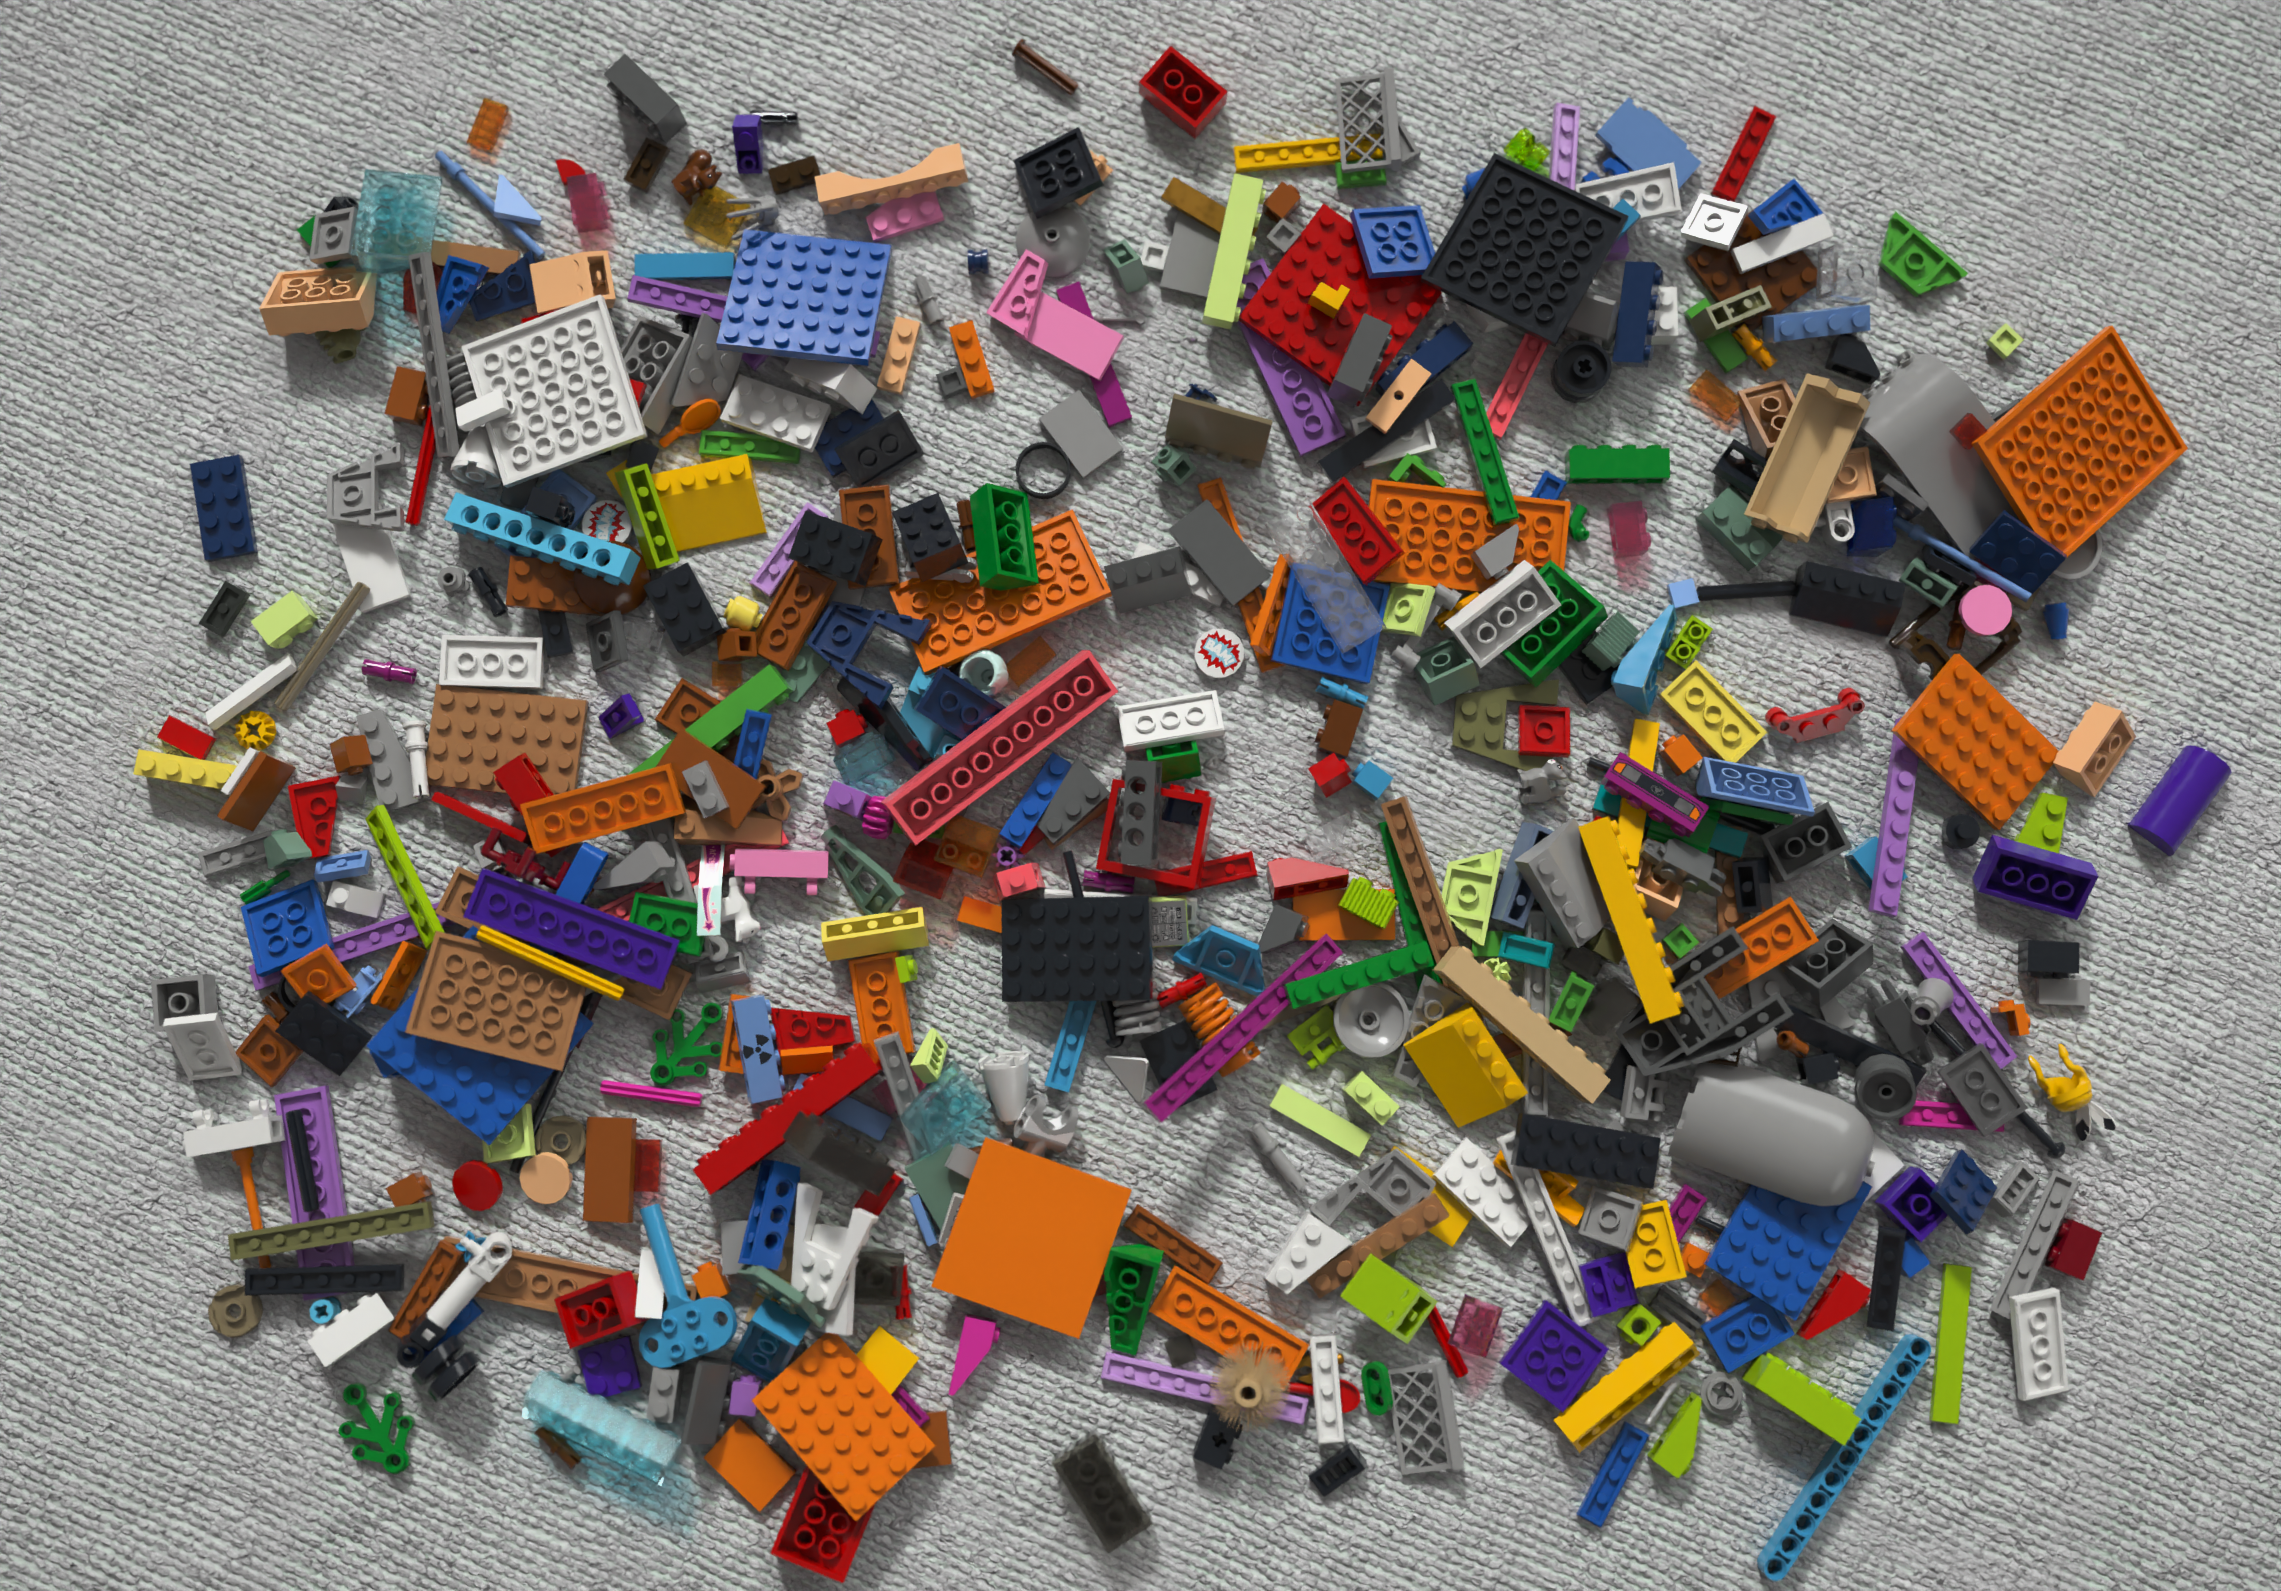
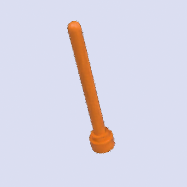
(243, 1159)

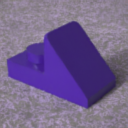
(621, 716)

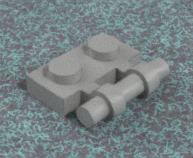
(1638, 1094)

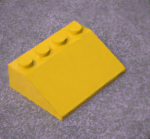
(711, 502)
(1465, 1067)

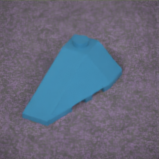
(1638, 670)

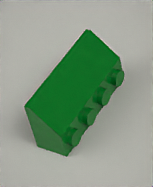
(1003, 538)

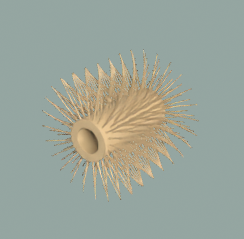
(1250, 1386)

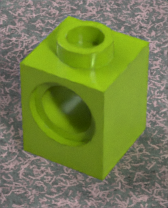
(1649, 1322)

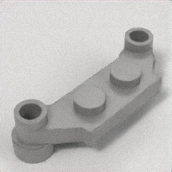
(1405, 655)

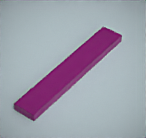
(1108, 389)

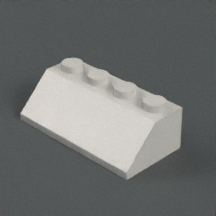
(1503, 613)

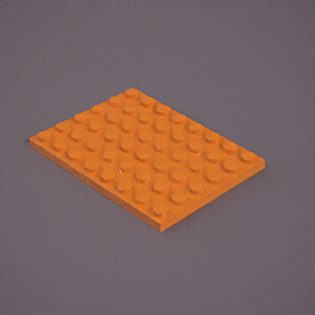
(2081, 444)

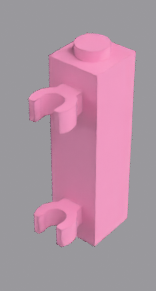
(779, 863)

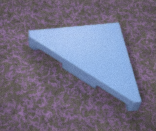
(512, 205)

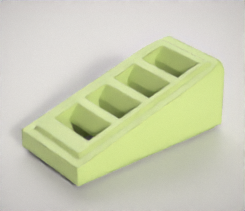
(924, 1065)

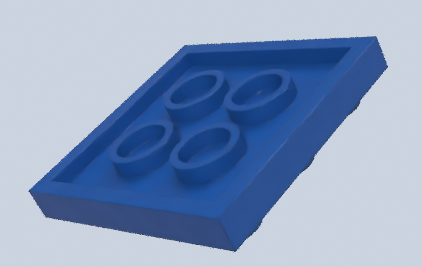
(1393, 240)
(286, 927)

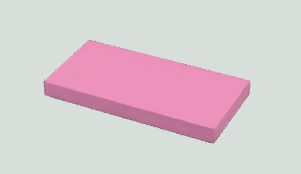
(1072, 337)

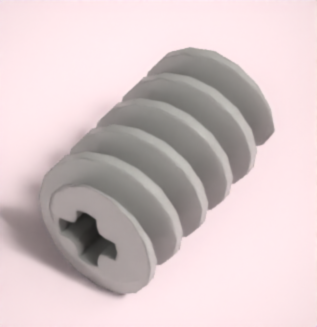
(460, 380)

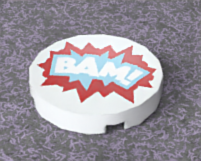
(607, 522)
(1219, 653)

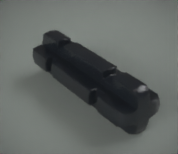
(777, 117)

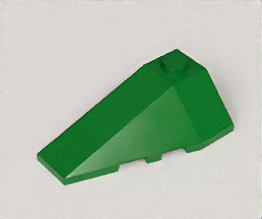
(1130, 1284)

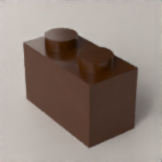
(1339, 728)

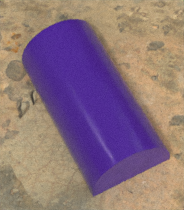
(2180, 798)

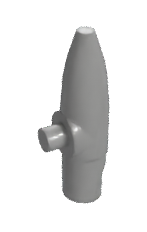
(571, 1374)

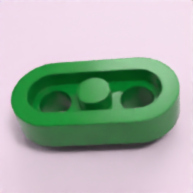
(1376, 1388)

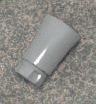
(1931, 1000)

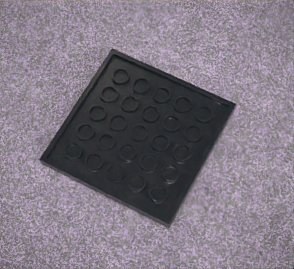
(1524, 249)

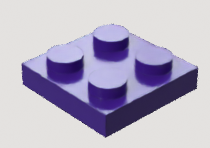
(610, 1367)

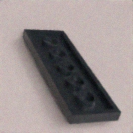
(1585, 1150)

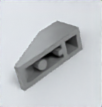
(643, 866)

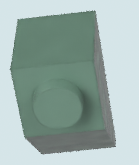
(1126, 266)
(285, 849)

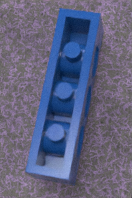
(759, 1222)

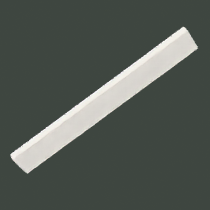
(1549, 1234)

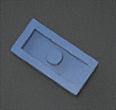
(342, 866)

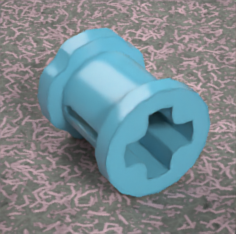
(317, 1310)

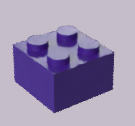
(1910, 1204)

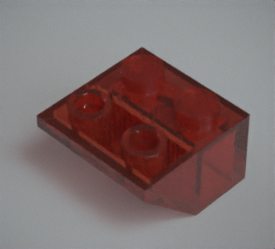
(922, 873)

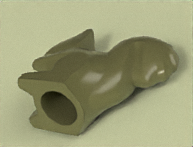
(340, 343)

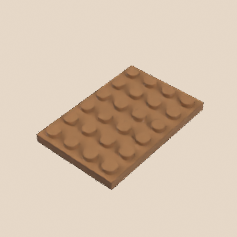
(485, 729)
(495, 1003)

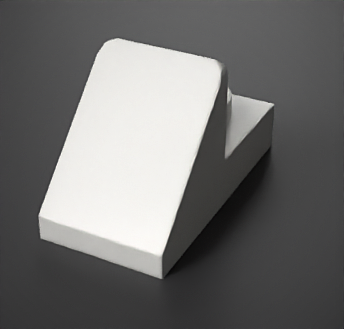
(355, 899)

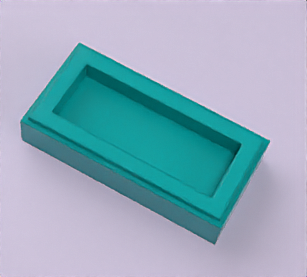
(1526, 950)

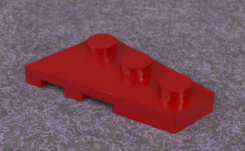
(315, 813)
(810, 1029)

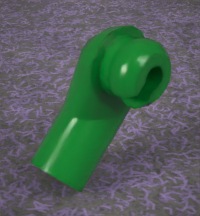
(1576, 527)

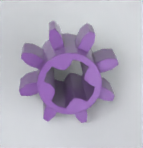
(1001, 854)

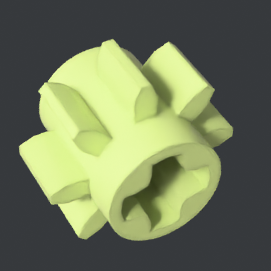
(1500, 969)

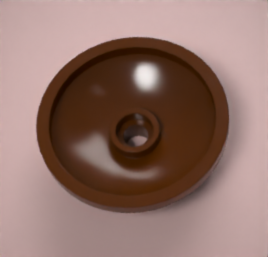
(608, 597)

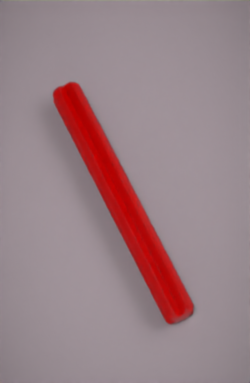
(422, 473)

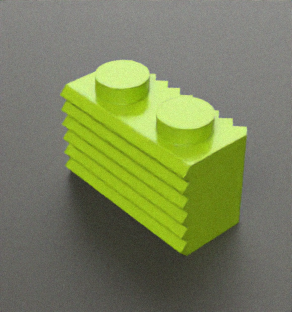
(1368, 902)

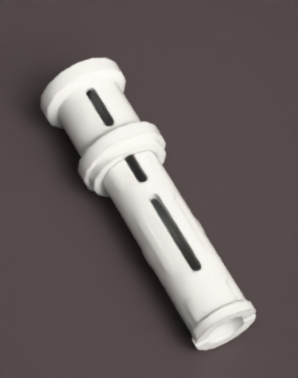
(416, 748)

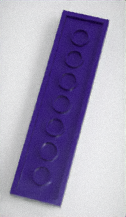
(571, 928)

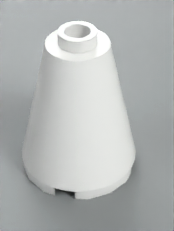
(476, 460)
(1006, 1083)

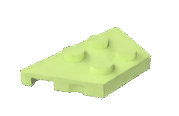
(1470, 892)

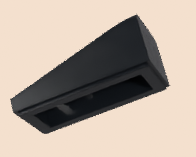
(1352, 1470)

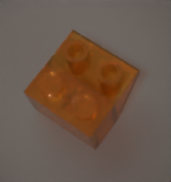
(967, 845)

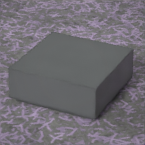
(952, 382)

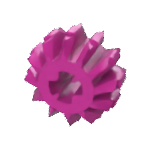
(876, 819)

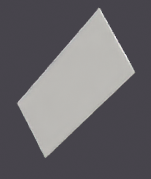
(650, 1289)

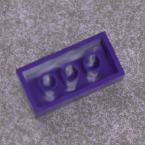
(2035, 877)

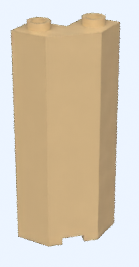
(1806, 459)

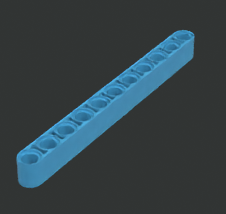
(1843, 1470)

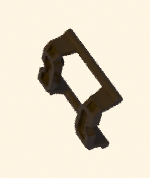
(1930, 653)

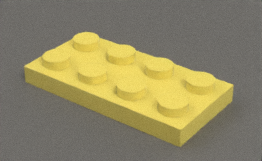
(1712, 713)

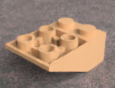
(572, 280)

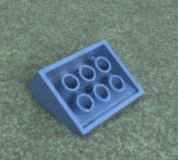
(1753, 786)

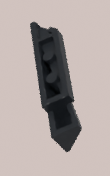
(890, 724)

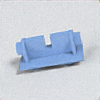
(366, 984)

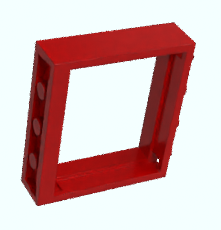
(1204, 827)

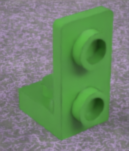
(1416, 464)

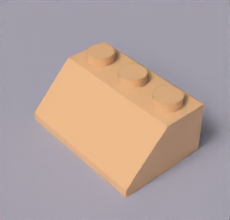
(2095, 748)

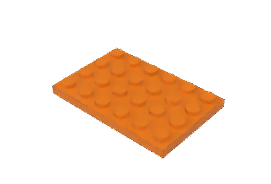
(1976, 741)
(843, 1423)

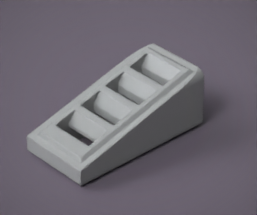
(2001, 1201)

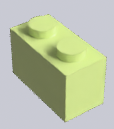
(284, 620)
(1370, 1098)

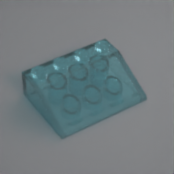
(394, 220)

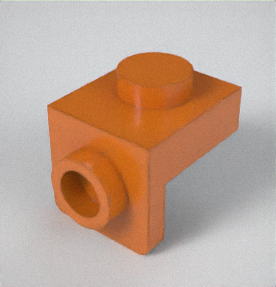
(2017, 1018)

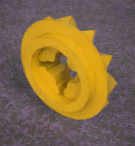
(266, 730)

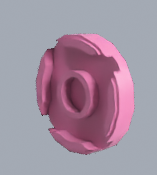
(1985, 610)

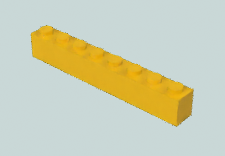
(1630, 919)

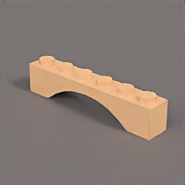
(939, 170)

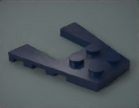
(845, 632)

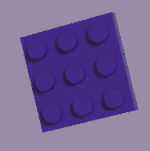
(1553, 1355)

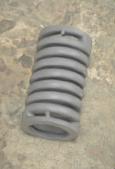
(1137, 1014)

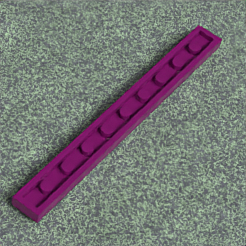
(1238, 1031)

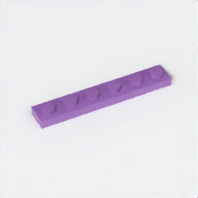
(1964, 1007)

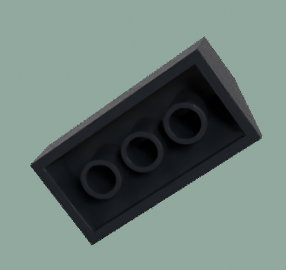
(1846, 598)

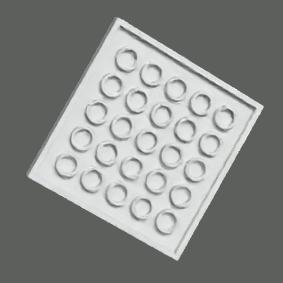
(562, 390)

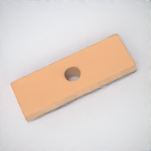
(1407, 386)

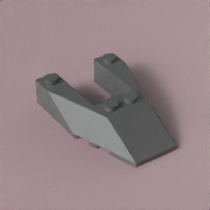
(1704, 1026)

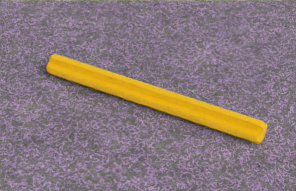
(550, 963)

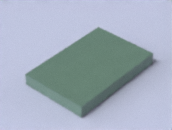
(936, 1182)

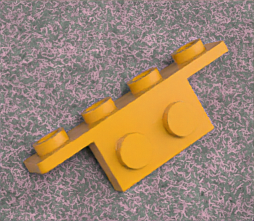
(1558, 1188)

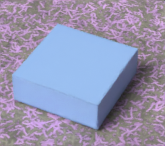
(1683, 593)

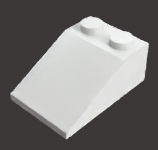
(1665, 317)

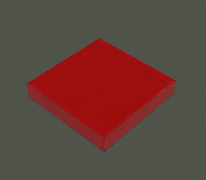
(1544, 731)

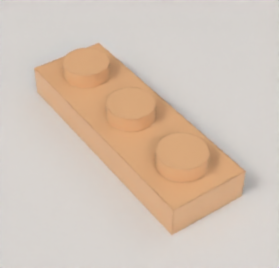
(898, 355)

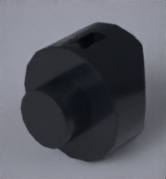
(1960, 831)

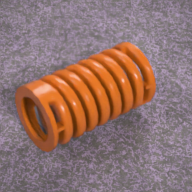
(1215, 1015)

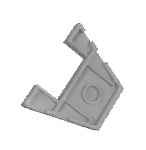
(355, 493)

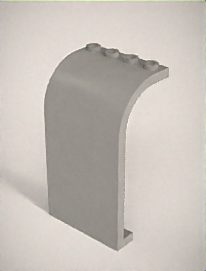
(1912, 424)

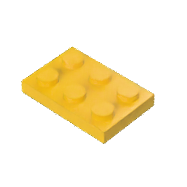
(1654, 1248)

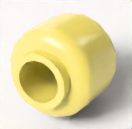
(742, 613)

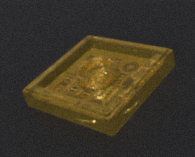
(710, 218)

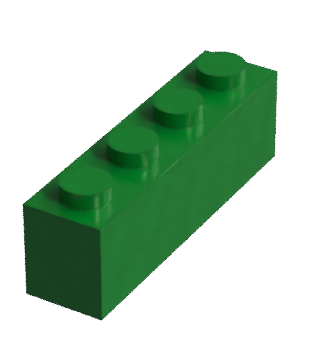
(1617, 465)

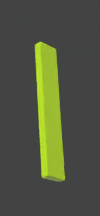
(404, 874)
(1950, 1343)

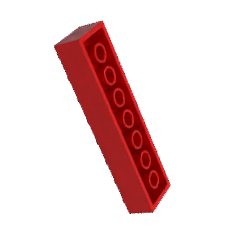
(764, 1136)

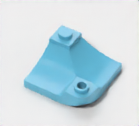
(930, 734)

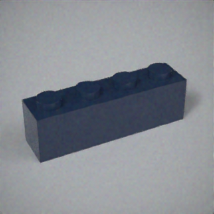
(1637, 314)
(1433, 355)

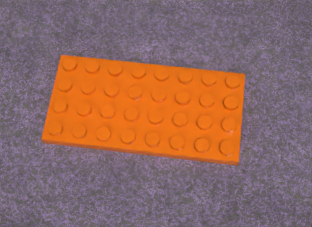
(1446, 525)
(979, 618)

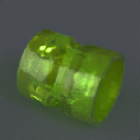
(1526, 150)

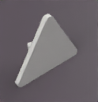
(1131, 1073)

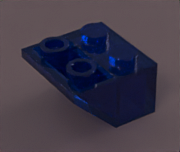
(1873, 527)

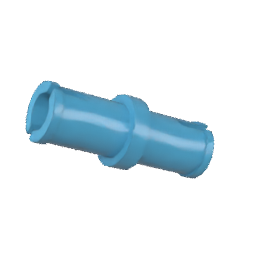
(1341, 693)

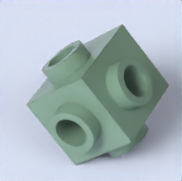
(1173, 464)

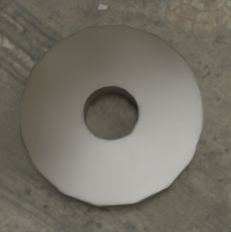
(571, 1129)
(220, 1315)

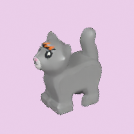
(1535, 783)

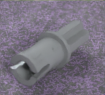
(928, 300)

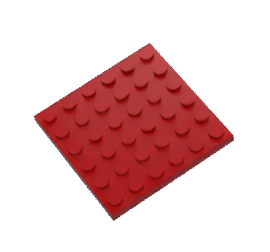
(1332, 255)

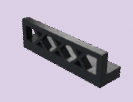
(1740, 471)

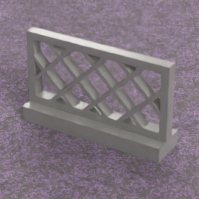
(1389, 126)
(1447, 1421)

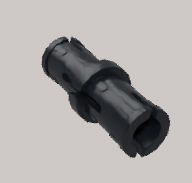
(488, 591)

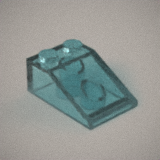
(944, 1108)

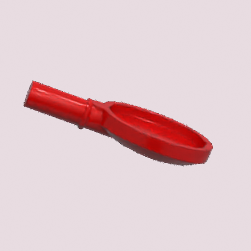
(1349, 1393)

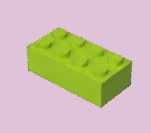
(1804, 1399)

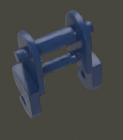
(1193, 388)

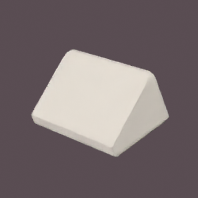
(482, 410)

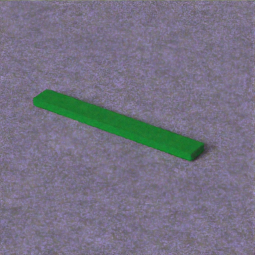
(1409, 915)

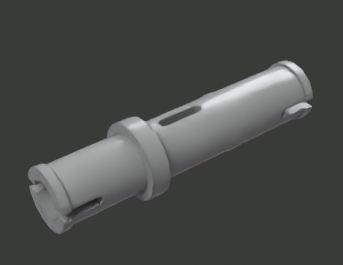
(1277, 1157)

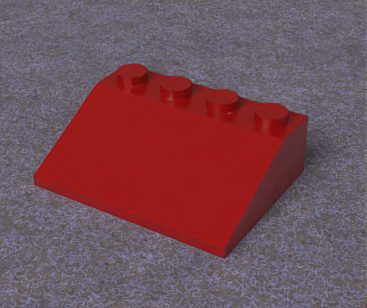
(819, 1530)

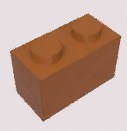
(408, 397)

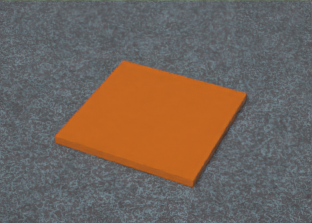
(1031, 1237)

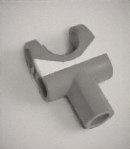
(1044, 1133)

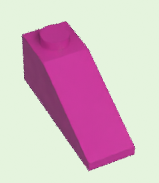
(974, 1344)

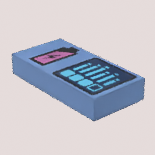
(924, 1220)

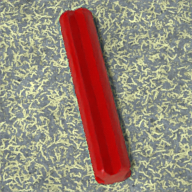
(1443, 1335)

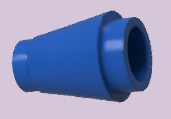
(2056, 620)

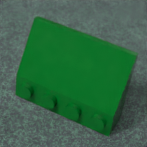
(1560, 633)

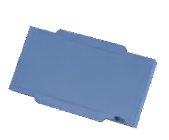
(1646, 141)

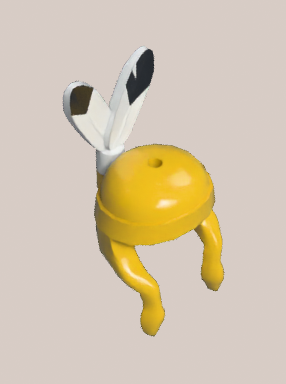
(2073, 1095)

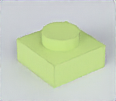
(2004, 341)

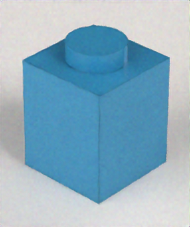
(1371, 779)

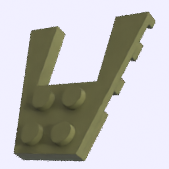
(1481, 721)

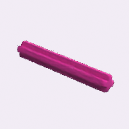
(651, 1093)

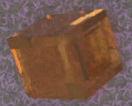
(727, 676)

